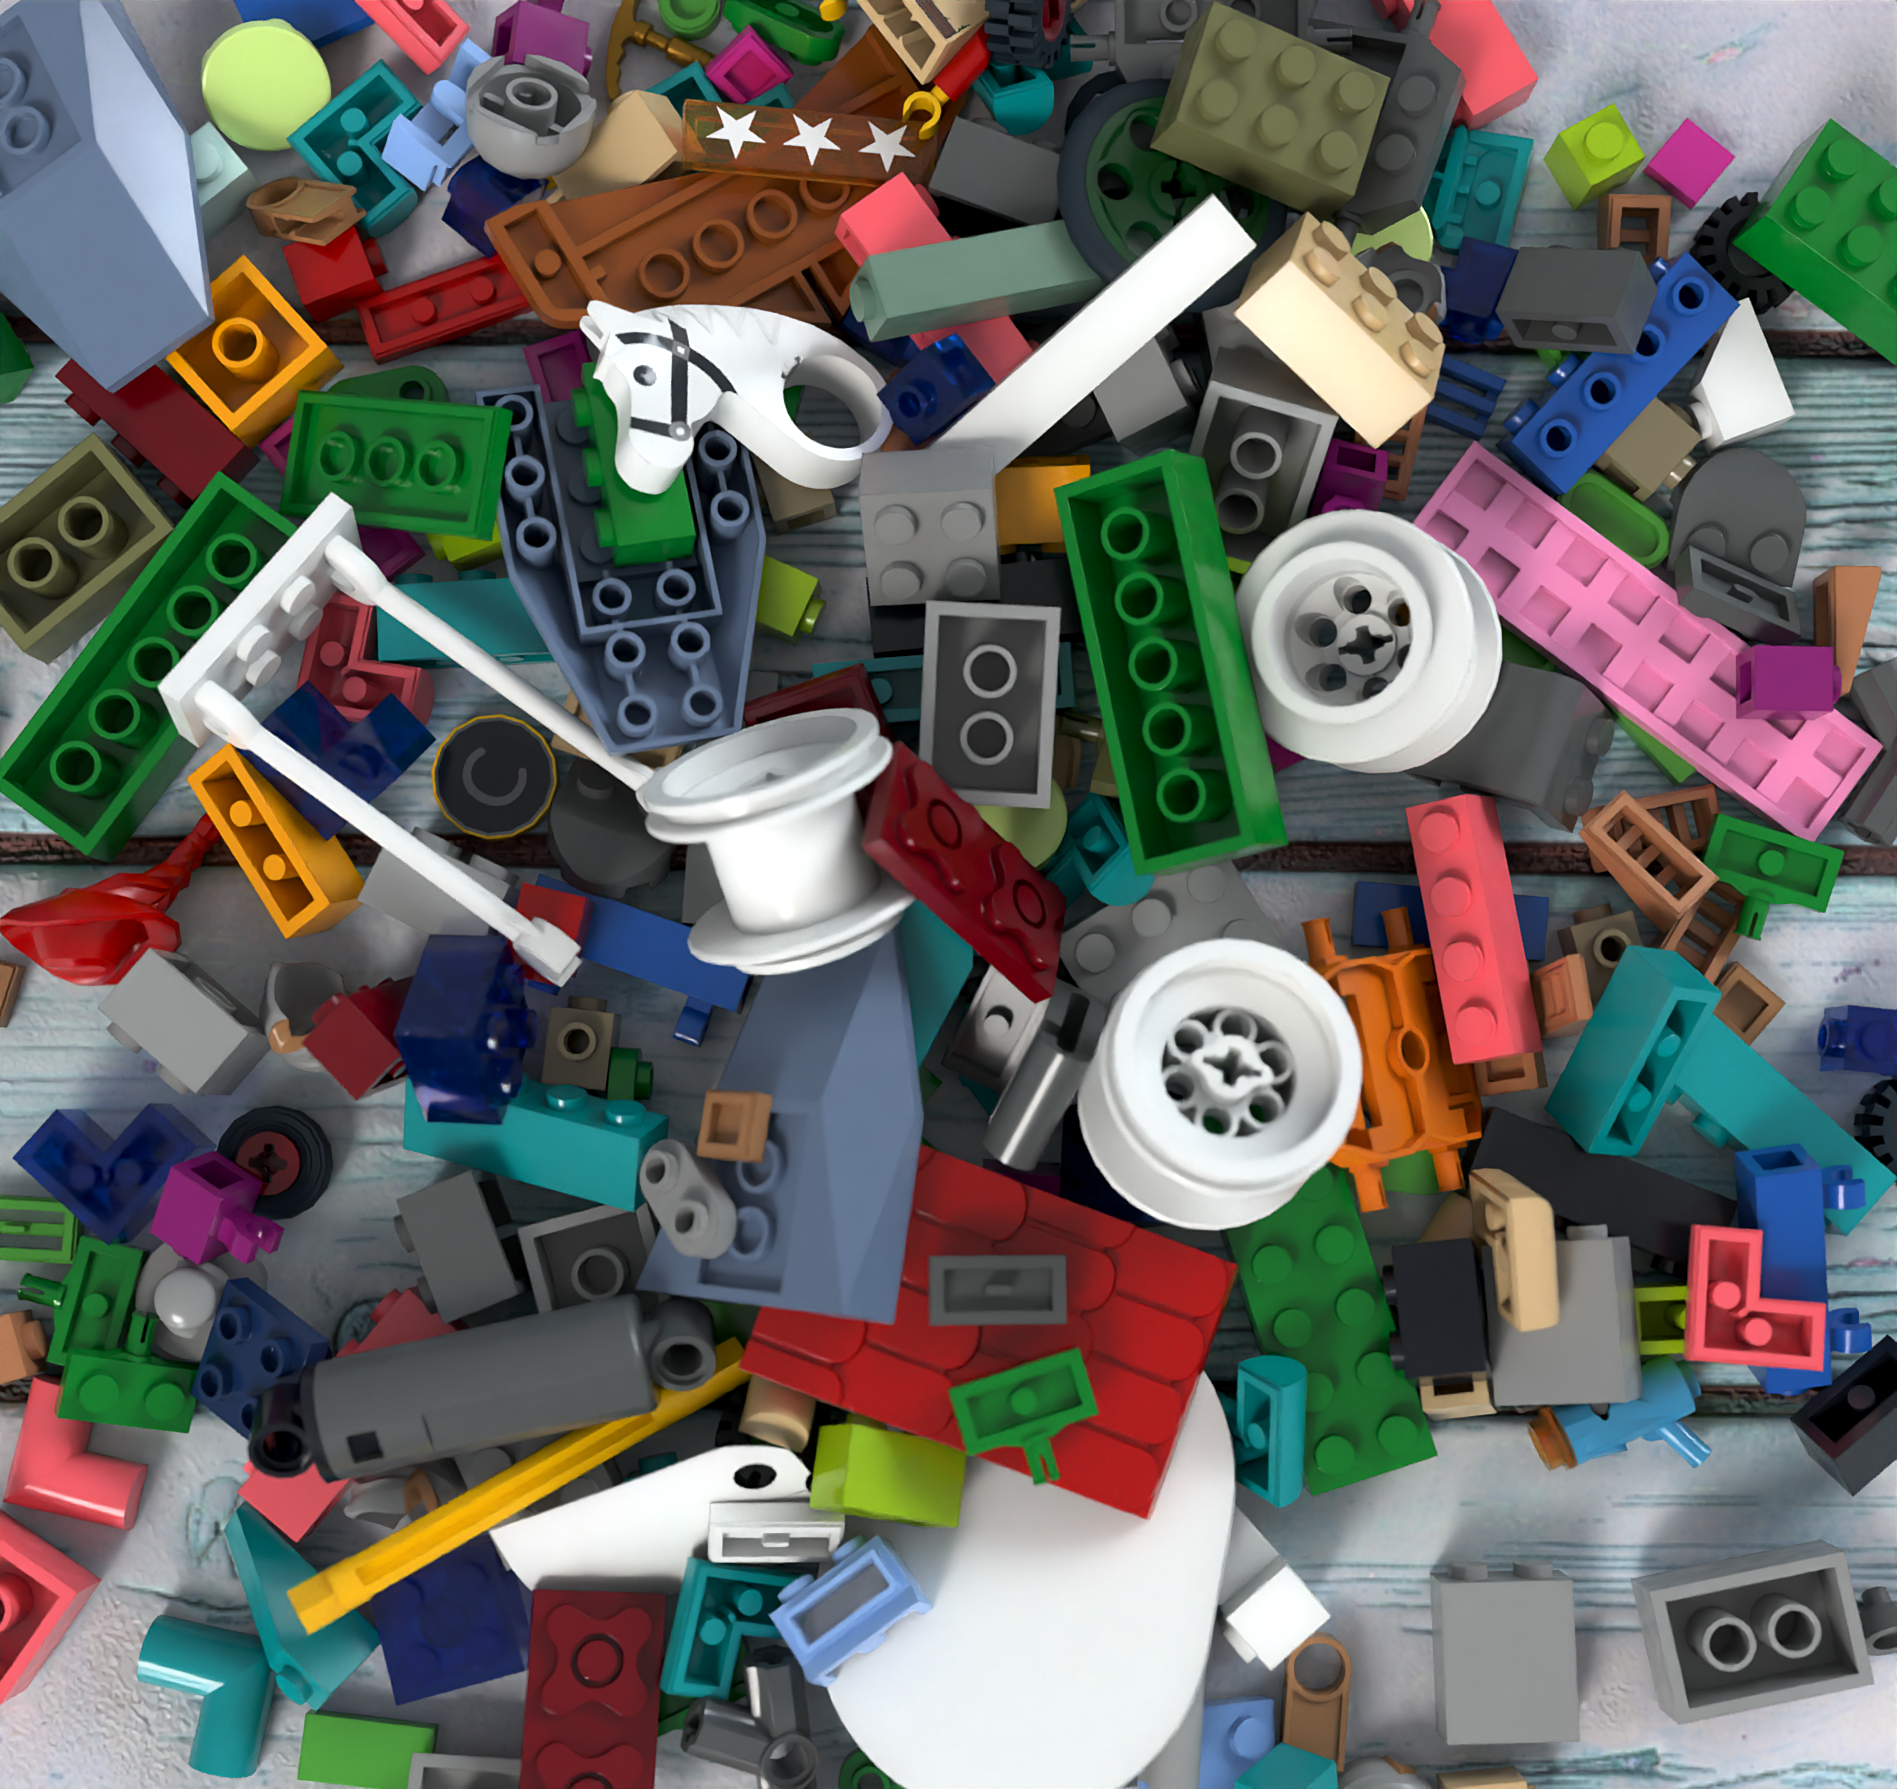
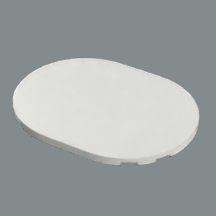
(1054, 1628)

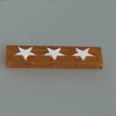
(804, 144)

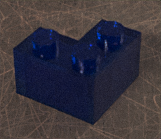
(358, 757)
(106, 1180)

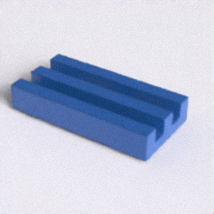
(1484, 406)

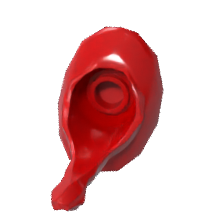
(105, 928)

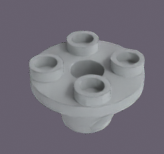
(188, 1296)

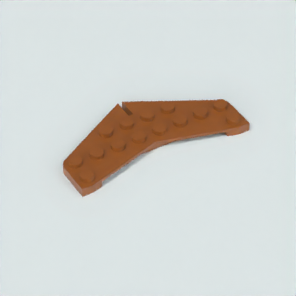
(712, 232)

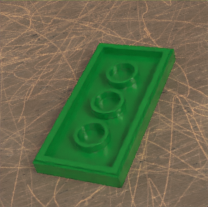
(398, 462)

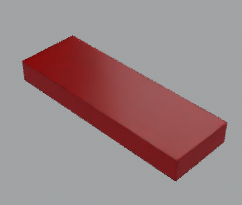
(440, 308)

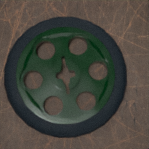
(1100, 225)

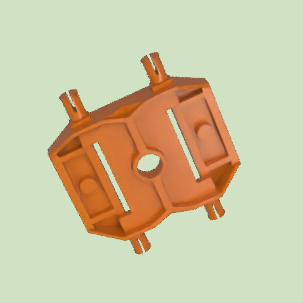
(1411, 1101)

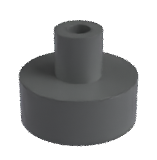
(1879, 1622)

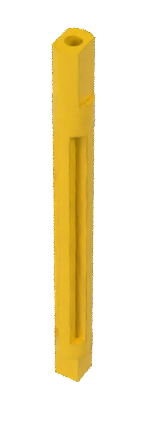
(499, 1497)

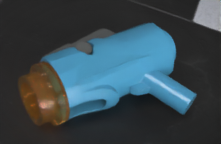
(1586, 1431)

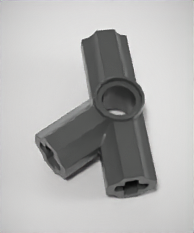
(1873, 807)
(749, 1734)

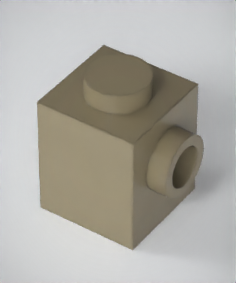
(1651, 450)
(791, 503)
(1600, 941)
(580, 1043)

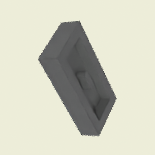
(1736, 598)
(996, 1289)

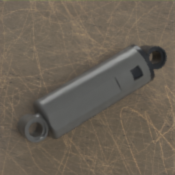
(481, 1387)

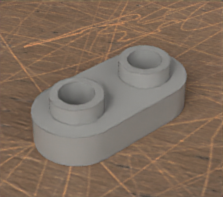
(684, 1188)

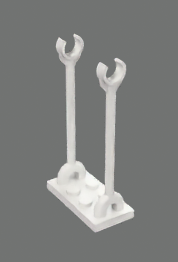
(287, 605)

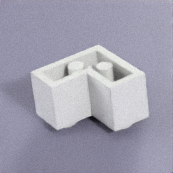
(1263, 1598)

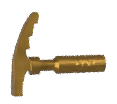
(642, 34)

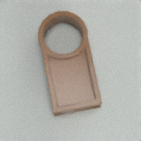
(303, 210)
(1316, 1717)

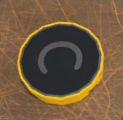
(495, 777)

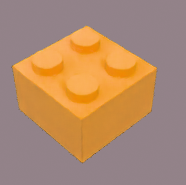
(253, 355)

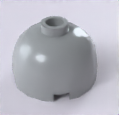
(529, 116)

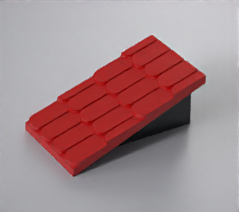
(1133, 1309)

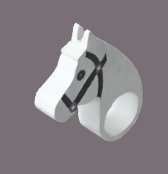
(728, 367)

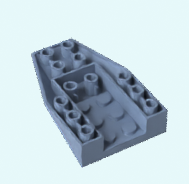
(96, 191)
(647, 646)
(841, 1151)

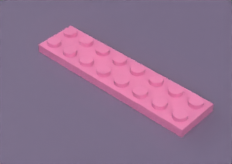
(1637, 648)

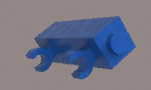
(657, 953)
(1786, 1198)

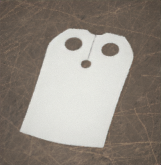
(645, 1528)

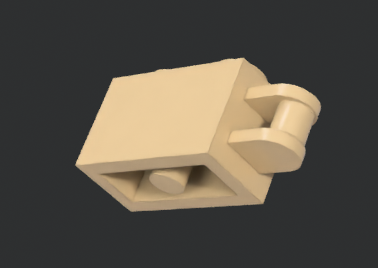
(627, 148)

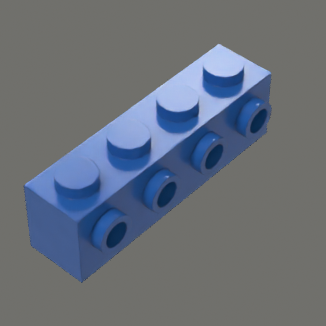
(1602, 393)

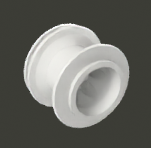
(1436, 666)
(783, 840)
(1282, 1048)

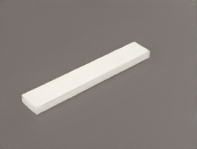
(1102, 335)

